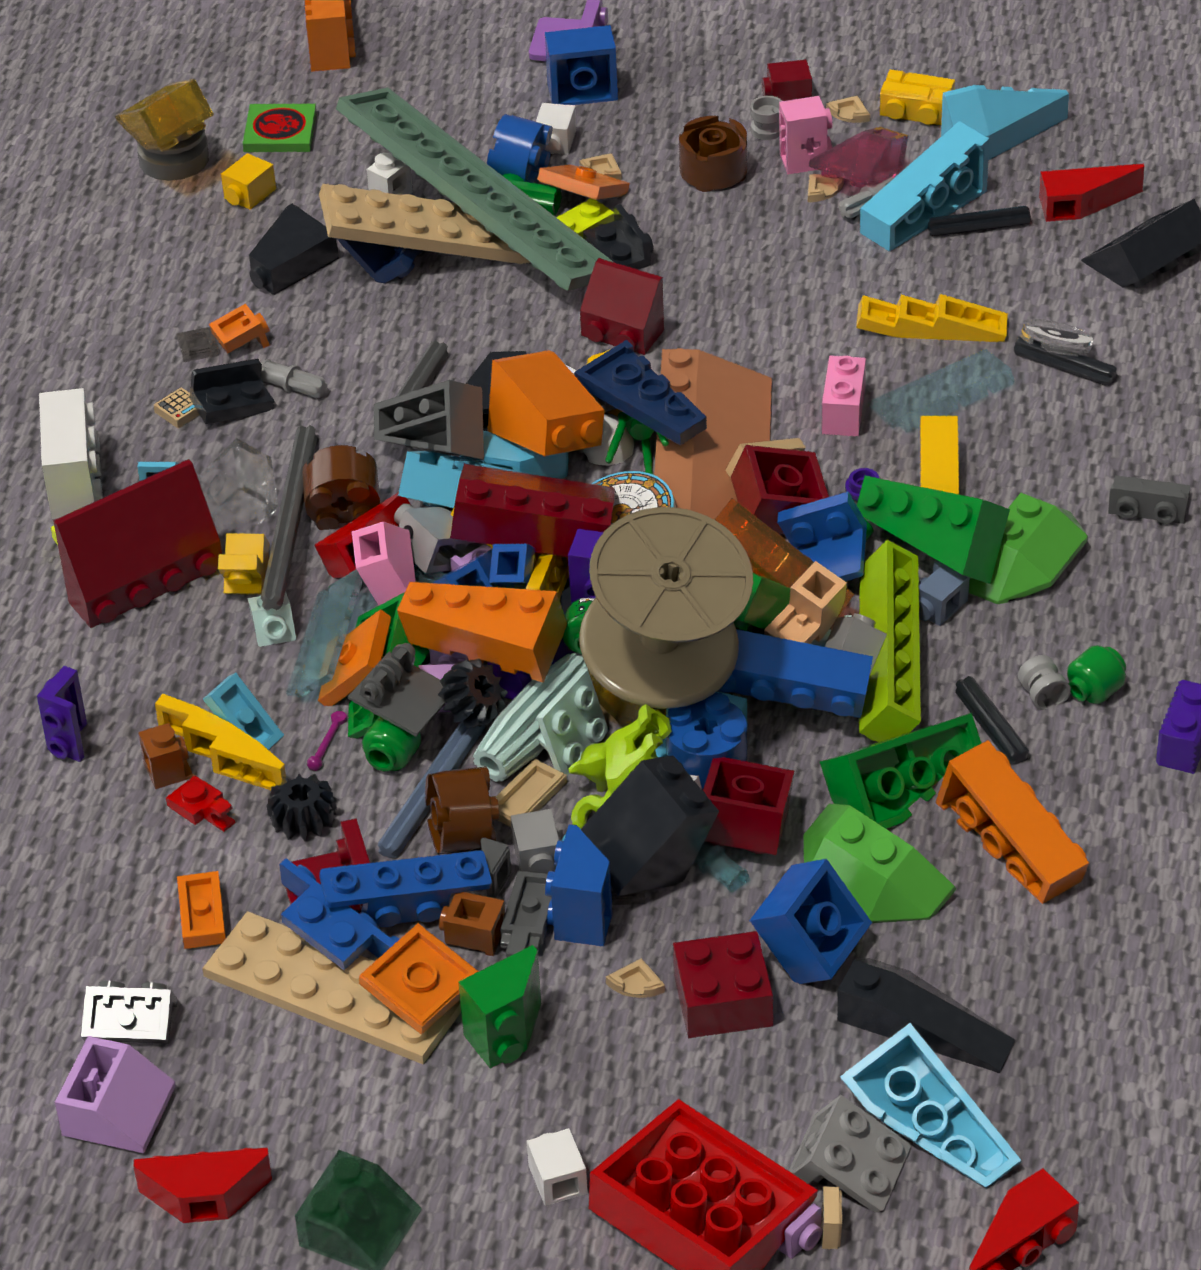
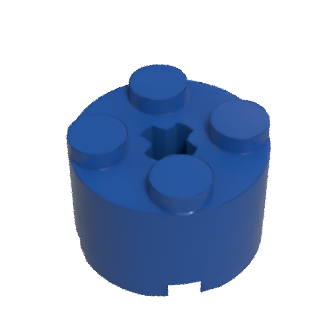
(520, 147)
(706, 732)

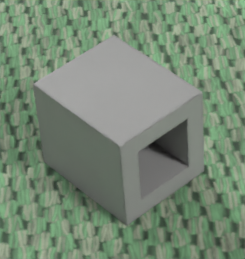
(857, 636)
(535, 840)

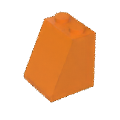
(542, 405)

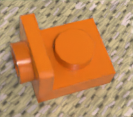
(239, 328)

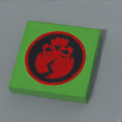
(280, 129)

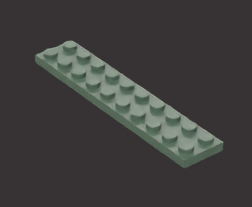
(473, 186)

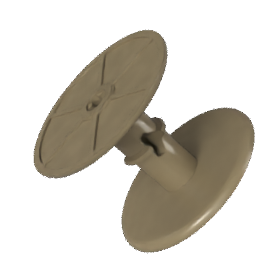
(665, 607)

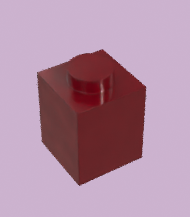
(788, 80)

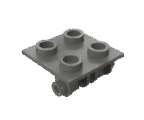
(400, 691)

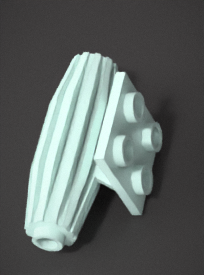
(549, 715)

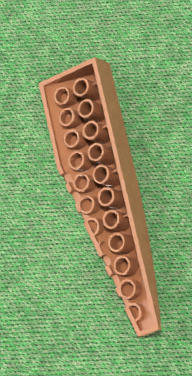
(736, 413)

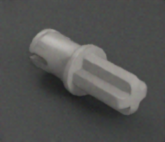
(851, 206)
(293, 379)

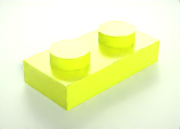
(586, 216)

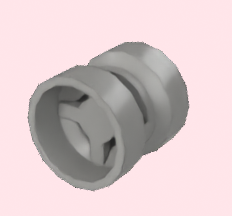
(765, 122)
(1042, 680)

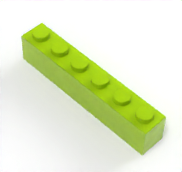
(892, 600)

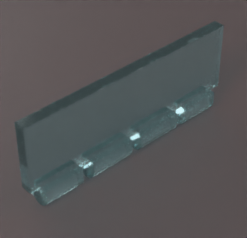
(941, 390)
(324, 635)

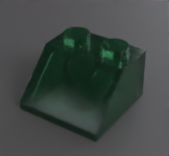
(355, 1214)

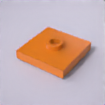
(583, 181)
(359, 655)
(417, 978)

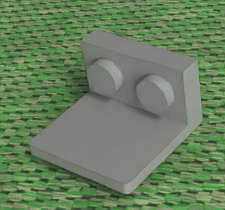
(851, 1153)

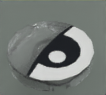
(1057, 336)

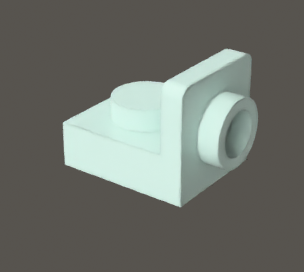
(272, 625)

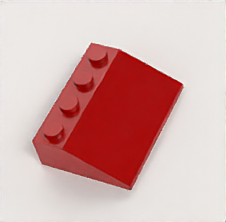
(698, 1194)

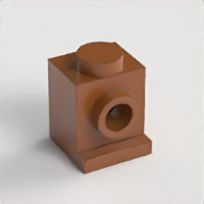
(164, 756)
(473, 922)

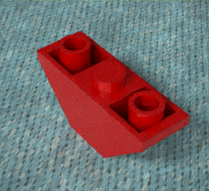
(203, 1183)

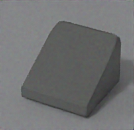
(498, 862)

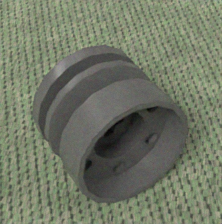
(177, 162)

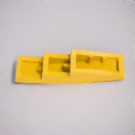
(944, 320)
(939, 453)
(230, 748)

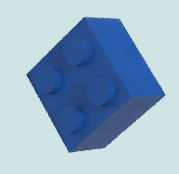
(581, 65)
(811, 921)

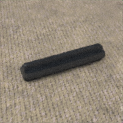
(979, 220)
(1077, 365)
(991, 720)

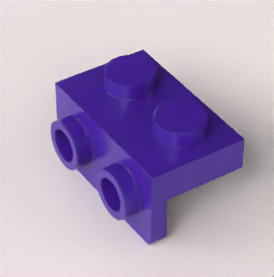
(63, 714)

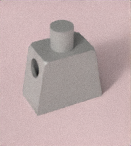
(431, 537)

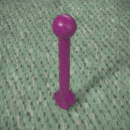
(338, 718)

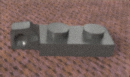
(526, 913)

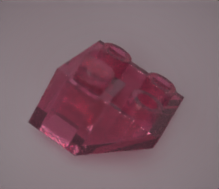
(865, 157)

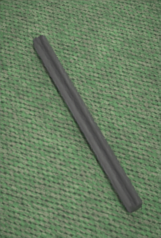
(288, 520)

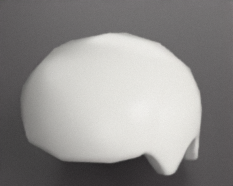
(625, 449)

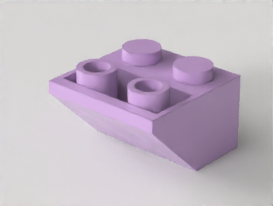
(113, 1096)

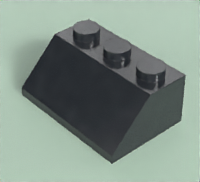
(1150, 246)

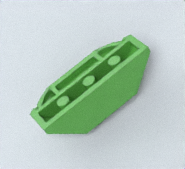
(1033, 550)
(877, 866)

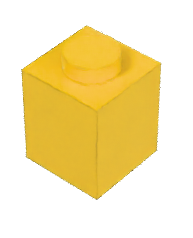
(248, 181)

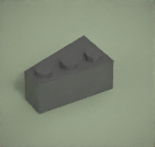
(434, 418)

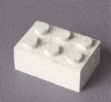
(69, 451)

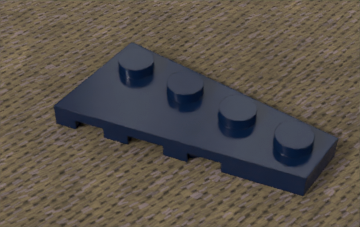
(639, 392)

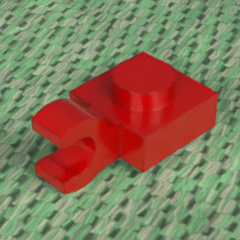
(200, 801)

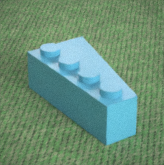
(932, 186)
(434, 477)

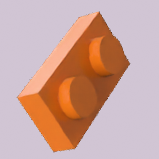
(201, 909)

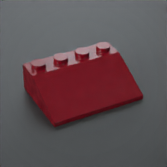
(527, 509)
(137, 544)

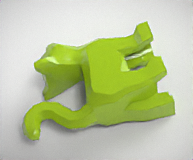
(613, 760)

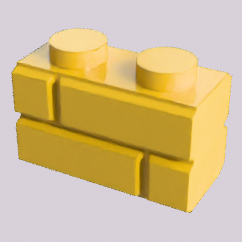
(914, 96)

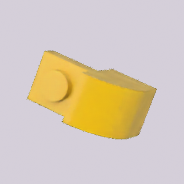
(244, 563)

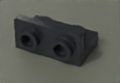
(622, 240)
(230, 391)

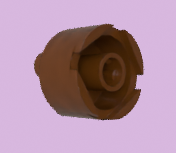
(713, 153)
(339, 486)
(460, 809)

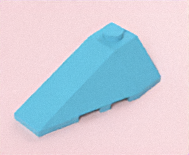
(1004, 114)
(924, 1102)

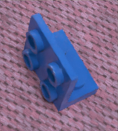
(828, 533)

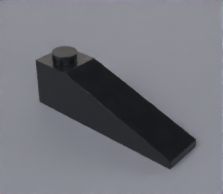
(890, 997)

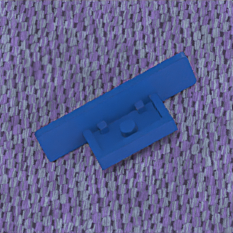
(405, 887)
(333, 931)

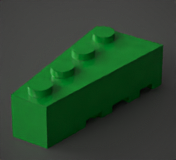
(944, 525)

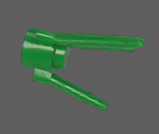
(637, 431)

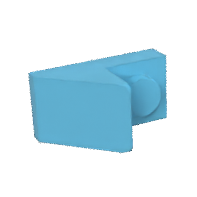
(237, 705)

